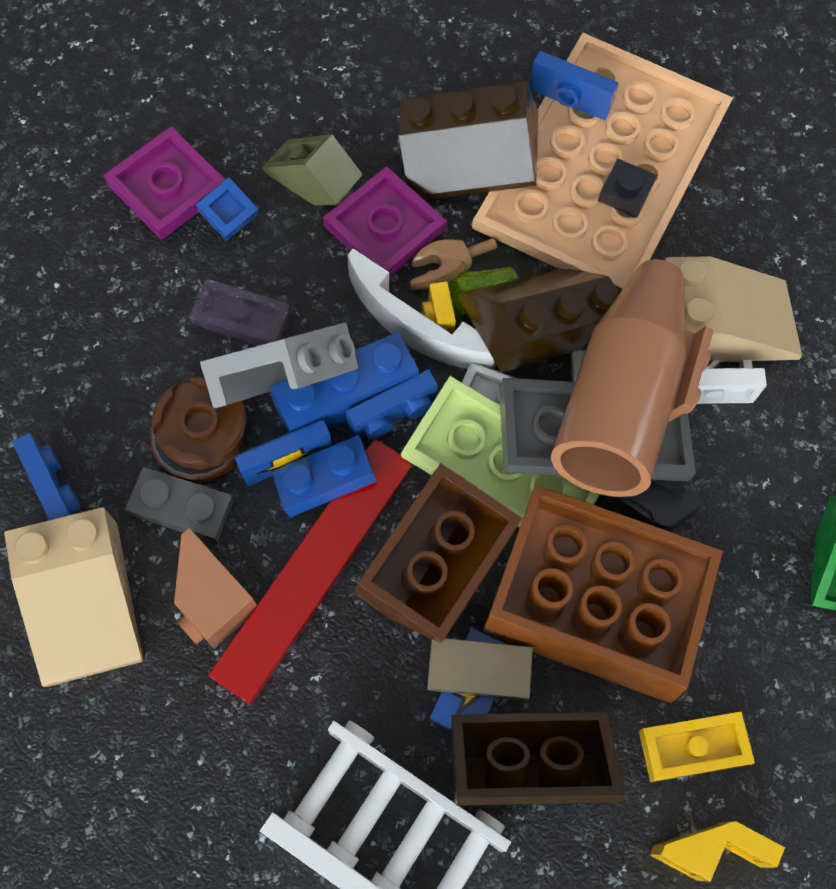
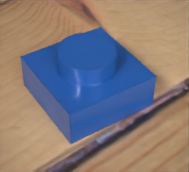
(227, 209)

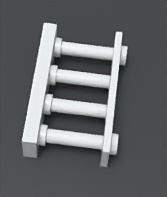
(339, 859)

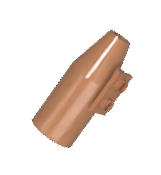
(631, 384)

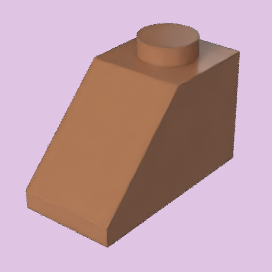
(208, 594)

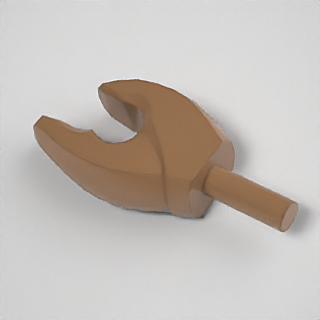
(451, 257)

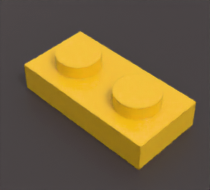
(696, 746)

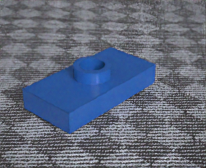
(573, 85)

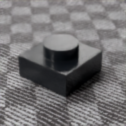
(627, 188)

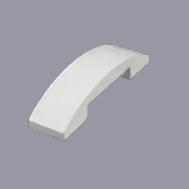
(416, 330)

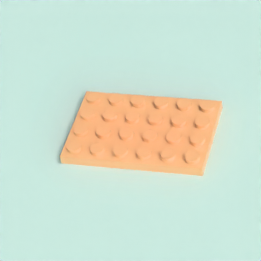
(654, 123)

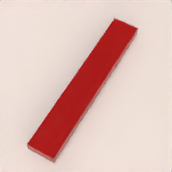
(308, 578)

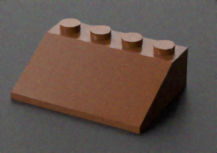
(605, 594)

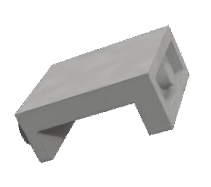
(299, 359)

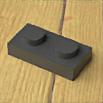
(179, 504)

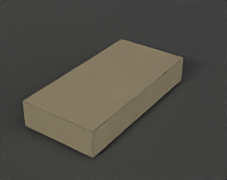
(480, 669)

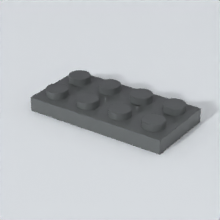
(533, 417)

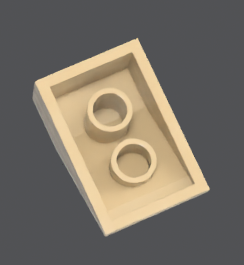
(742, 306)
(74, 595)

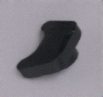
(659, 507)

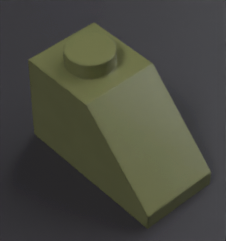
(314, 169)

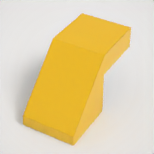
(701, 850)

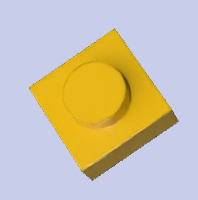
(439, 306)

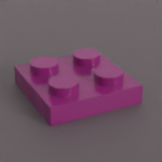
(164, 182)
(385, 221)

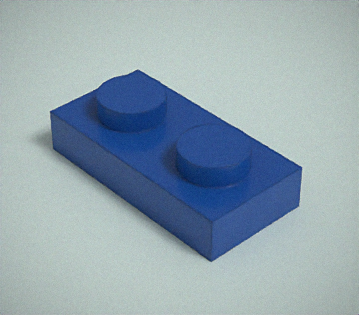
(378, 414)
(41, 467)
(324, 476)

